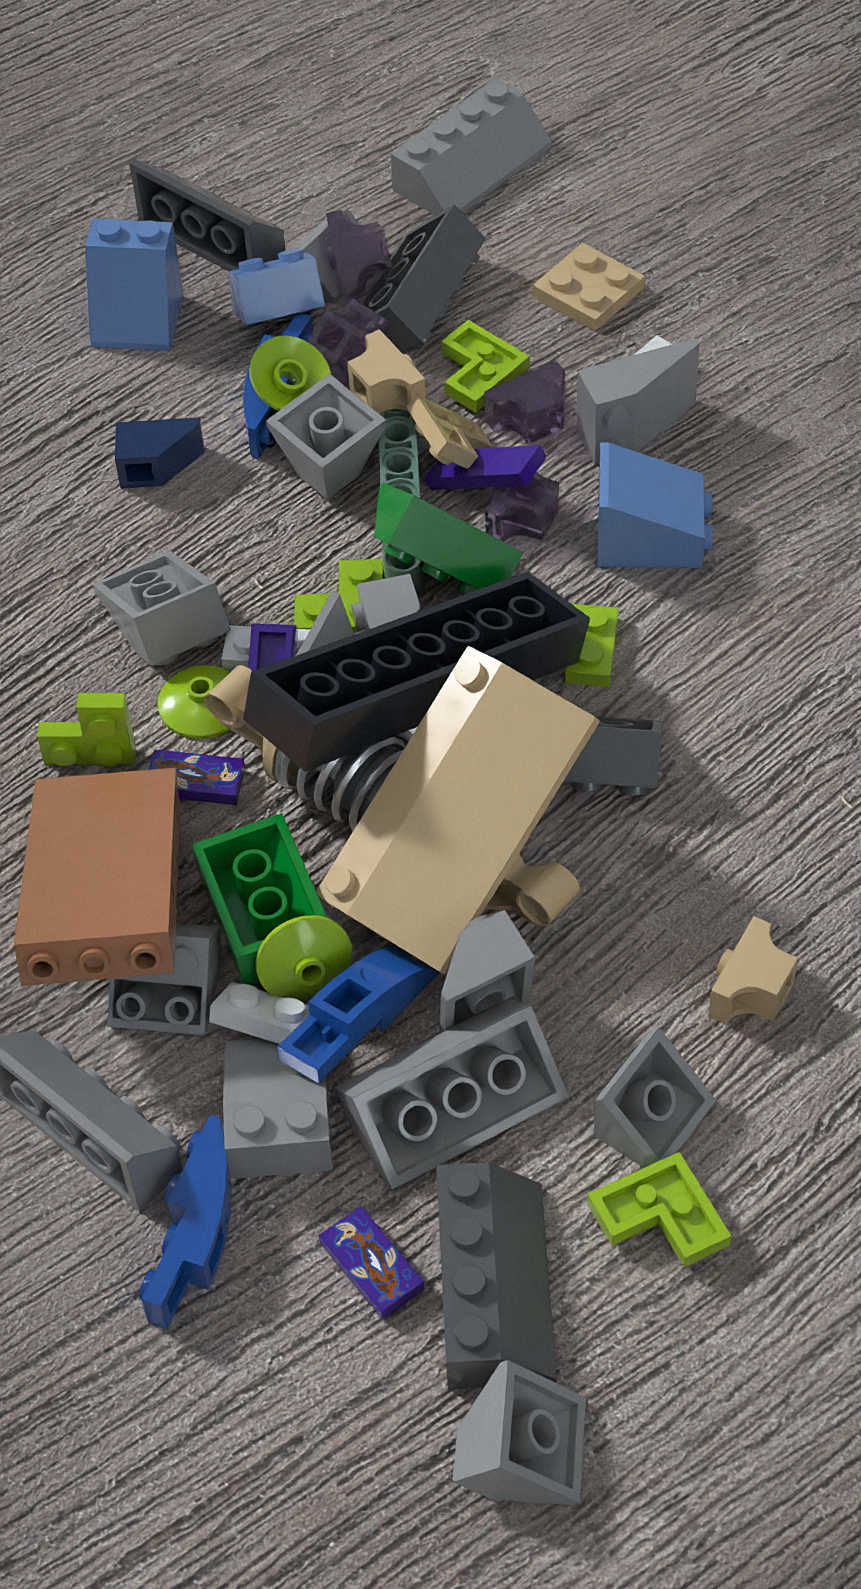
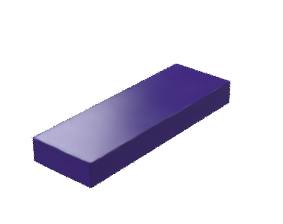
(491, 469)

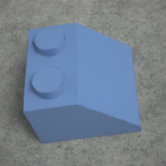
(275, 287)

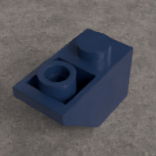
(156, 450)

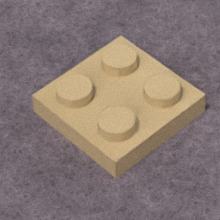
(588, 286)

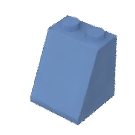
(132, 284)
(650, 512)

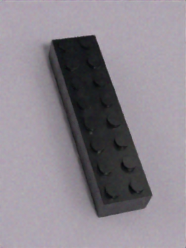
(391, 674)

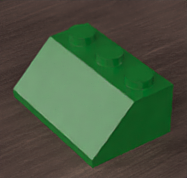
(441, 541)
(254, 886)

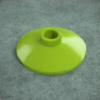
(289, 359)
(184, 707)
(296, 946)

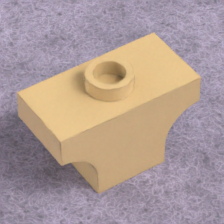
(384, 375)
(752, 976)

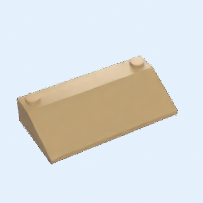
(457, 807)

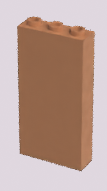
(100, 878)

